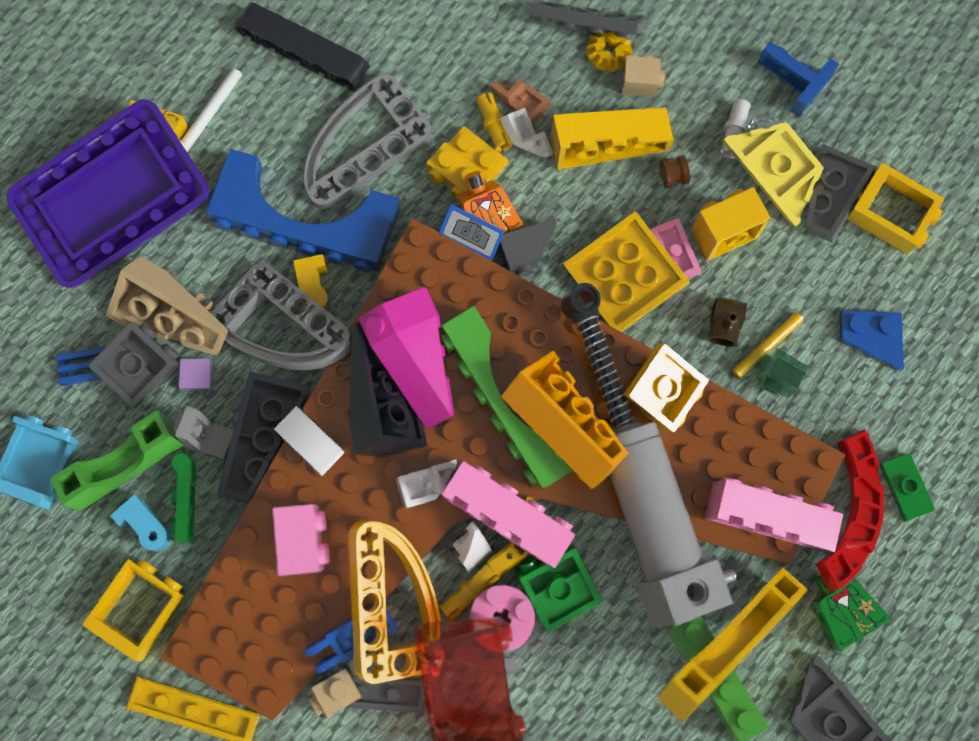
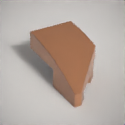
(522, 96)

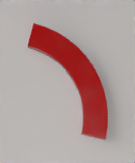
(864, 517)

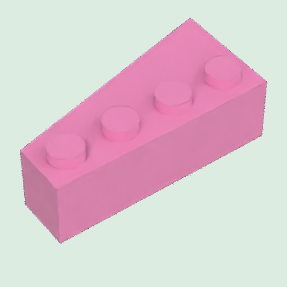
(508, 514)
(773, 515)

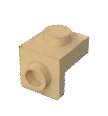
(333, 694)

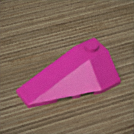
(409, 347)

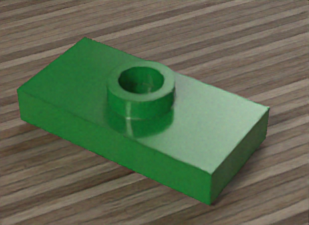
(907, 487)

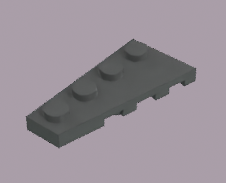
(587, 16)

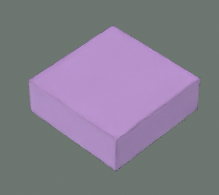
(195, 374)

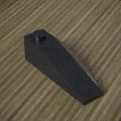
(379, 412)

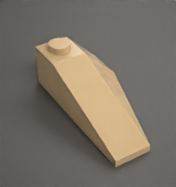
(156, 298)

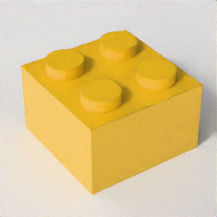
(729, 223)

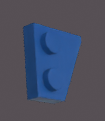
(875, 334)

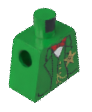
(847, 614)

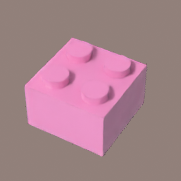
(300, 539)

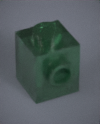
(780, 373)

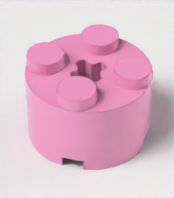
(512, 601)

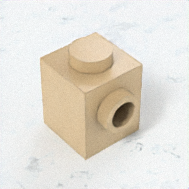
(642, 75)

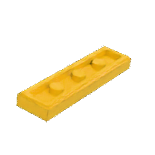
(192, 710)

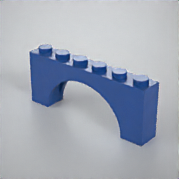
(354, 239)

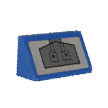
(471, 231)

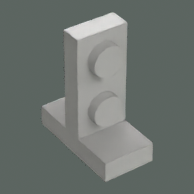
(201, 434)

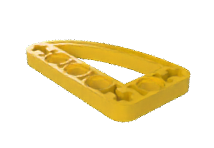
(376, 616)

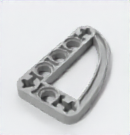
(377, 150)
(258, 291)

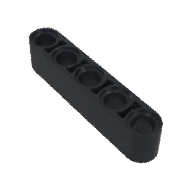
(302, 45)

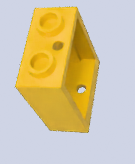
(883, 228)
(96, 619)

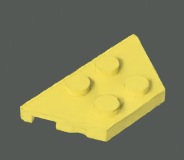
(779, 166)

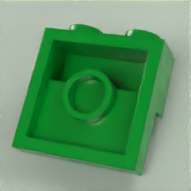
(558, 592)

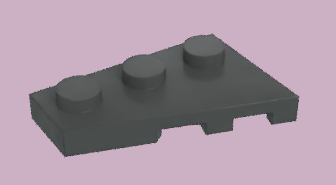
(836, 192)

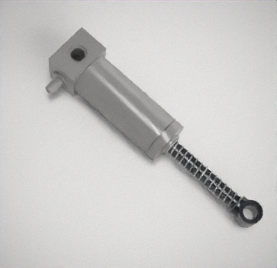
(677, 576)

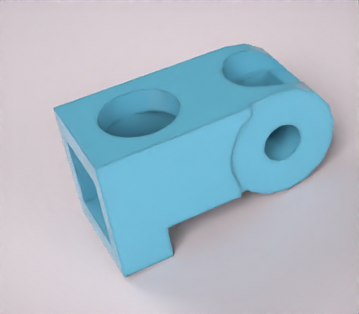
(151, 530)

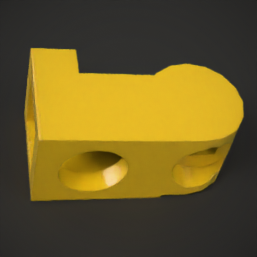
(309, 279)

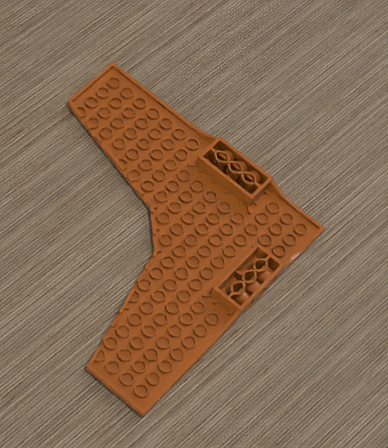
(252, 625)

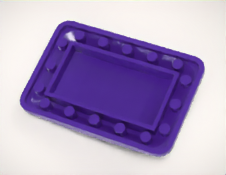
(108, 194)

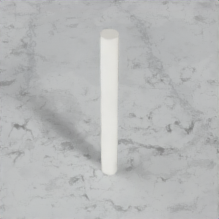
(211, 108)

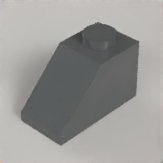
(525, 247)

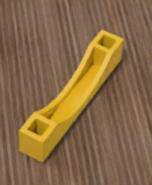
(731, 646)

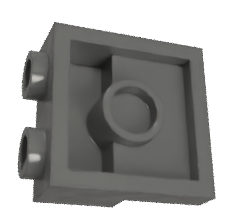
(135, 363)

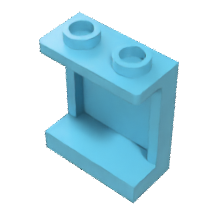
(33, 458)

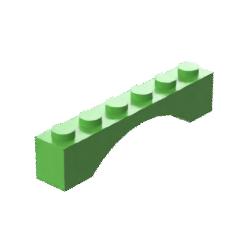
(471, 341)

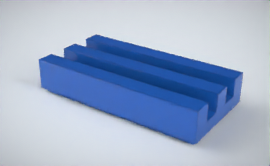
(63, 369)

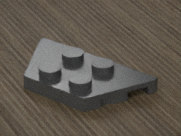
(829, 711)

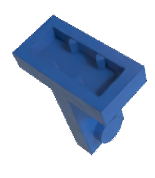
(797, 74)

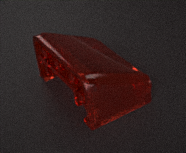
(467, 680)

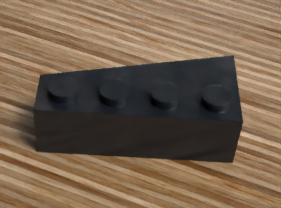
(254, 440)

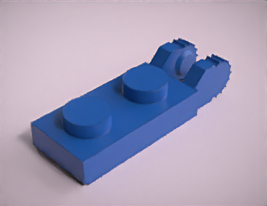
(342, 642)

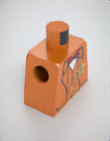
(488, 202)

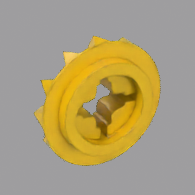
(603, 59)

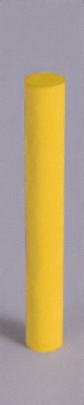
(767, 345)

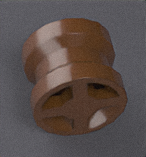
(674, 171)

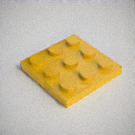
(628, 271)

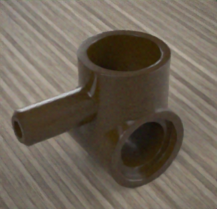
(726, 321)

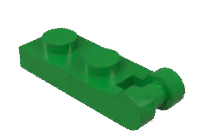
(184, 499)

